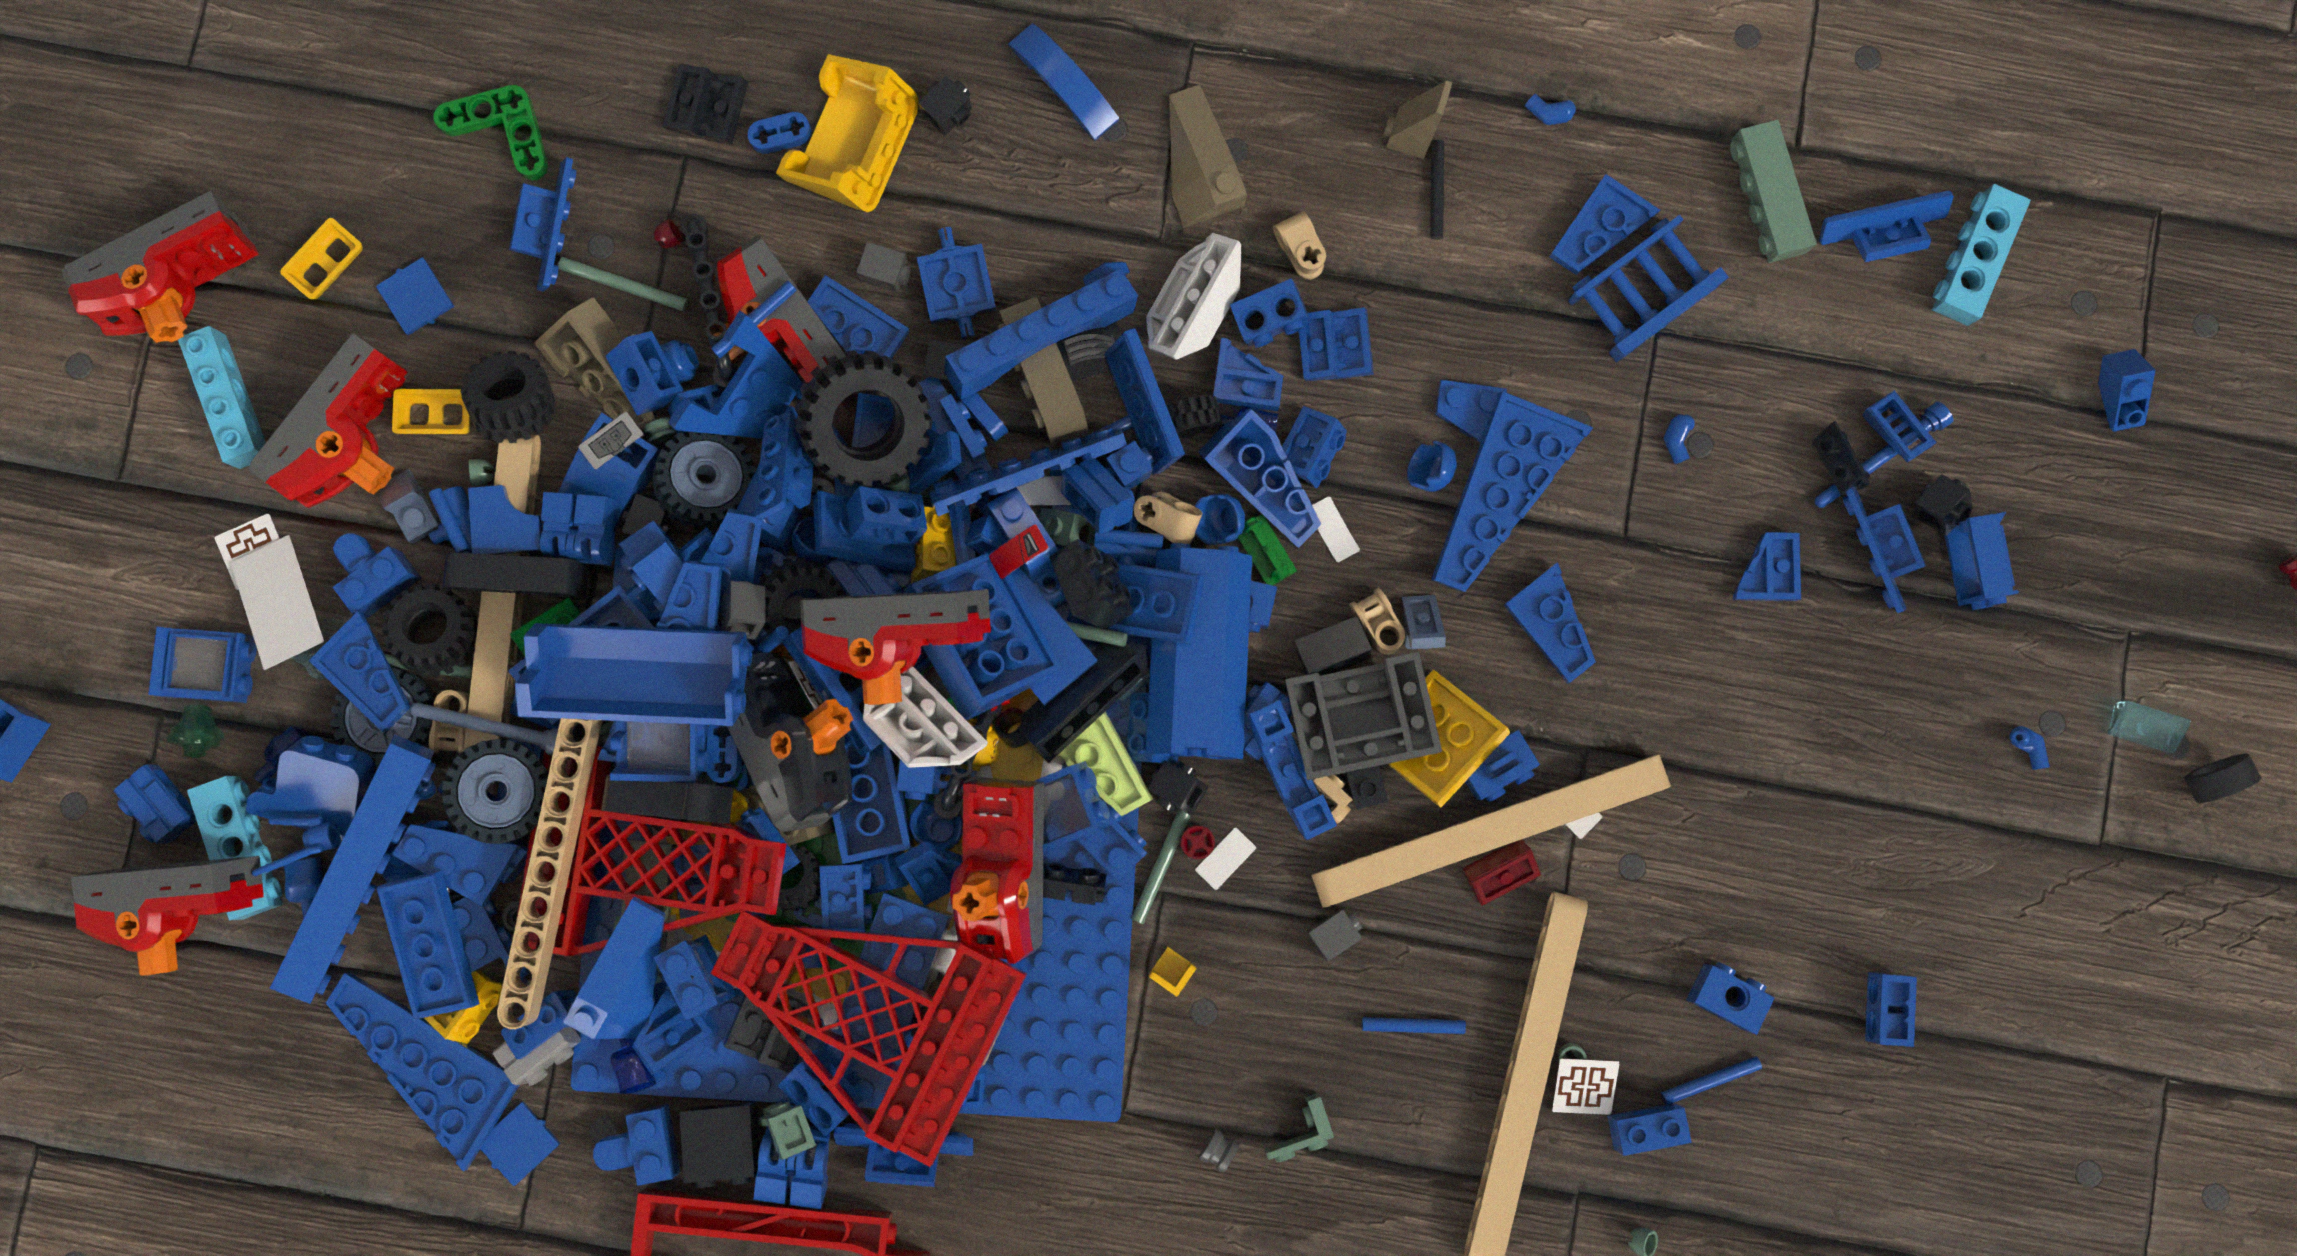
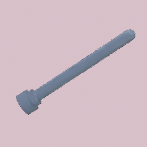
(545, 739)

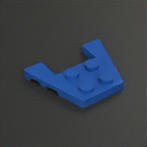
(755, 394)

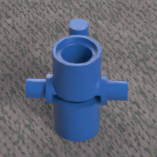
(454, 513)
(1130, 545)

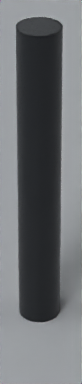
(1437, 190)

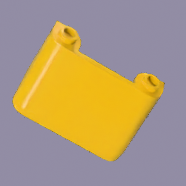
(856, 134)

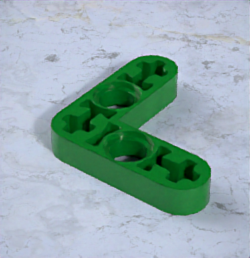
(512, 119)

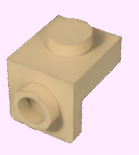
(1332, 788)

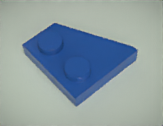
(1245, 381)
(1772, 570)

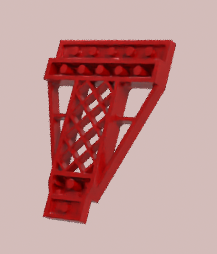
(741, 877)
(943, 1053)

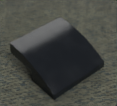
(705, 104)
(759, 1038)

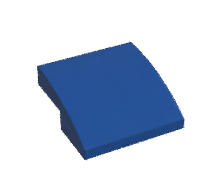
(1336, 345)

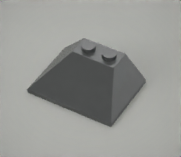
(1363, 716)

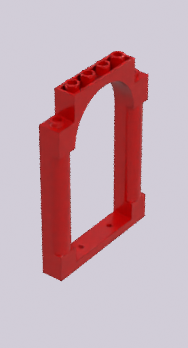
(676, 1212)

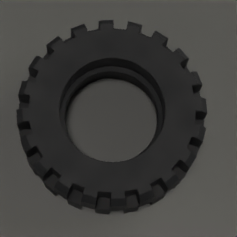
(883, 457)

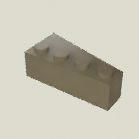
(1048, 385)

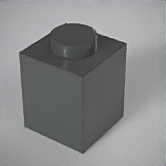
(883, 267)
(743, 608)
(1335, 933)

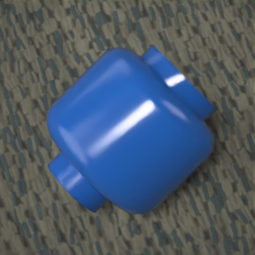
(681, 359)

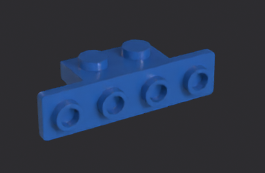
(539, 222)
(1889, 227)
(953, 417)
(783, 468)
(1890, 542)
(482, 936)
(897, 1167)

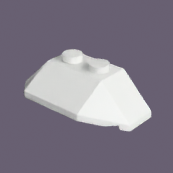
(1195, 298)
(924, 726)

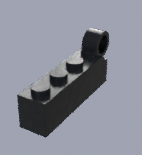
(1074, 709)

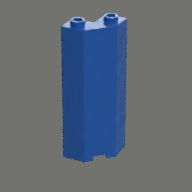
(633, 674)
(1201, 685)

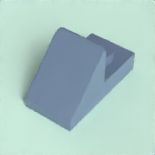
(409, 506)
(1422, 623)

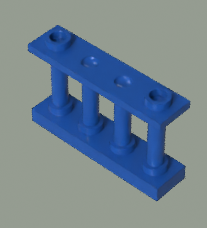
(1677, 300)
(828, 687)

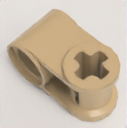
(1300, 240)
(1168, 516)
(1377, 620)
(441, 731)

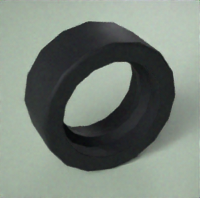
(2222, 778)

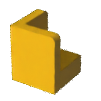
(1172, 971)

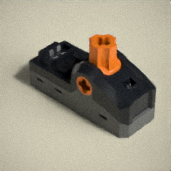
(792, 752)

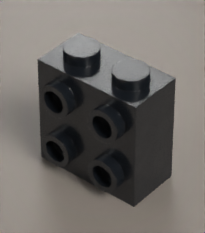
(1092, 584)
(719, 1143)

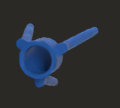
(316, 839)

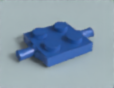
(956, 283)

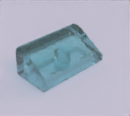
(2147, 726)

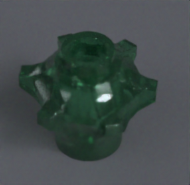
(196, 731)

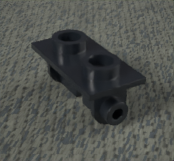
(1840, 459)
(1366, 787)
(1086, 883)

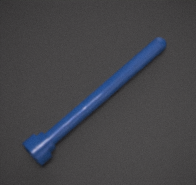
(1935, 418)

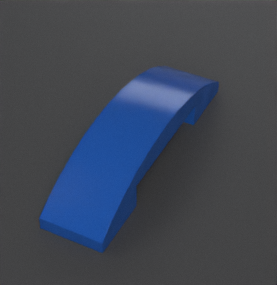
(1065, 80)
(1287, 771)

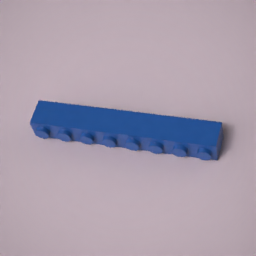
(353, 868)

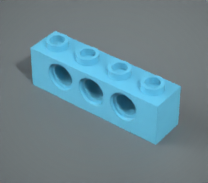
(2006, 212)
(223, 396)
(219, 837)

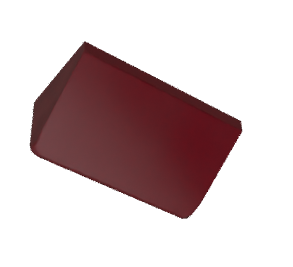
(1502, 871)

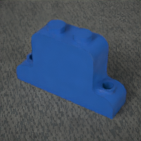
(1013, 517)
(314, 782)

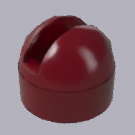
(668, 234)

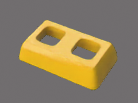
(315, 252)
(436, 400)

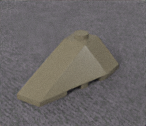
(1417, 121)
(1201, 163)
(579, 349)

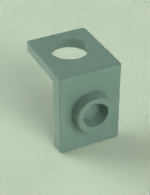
(1065, 526)

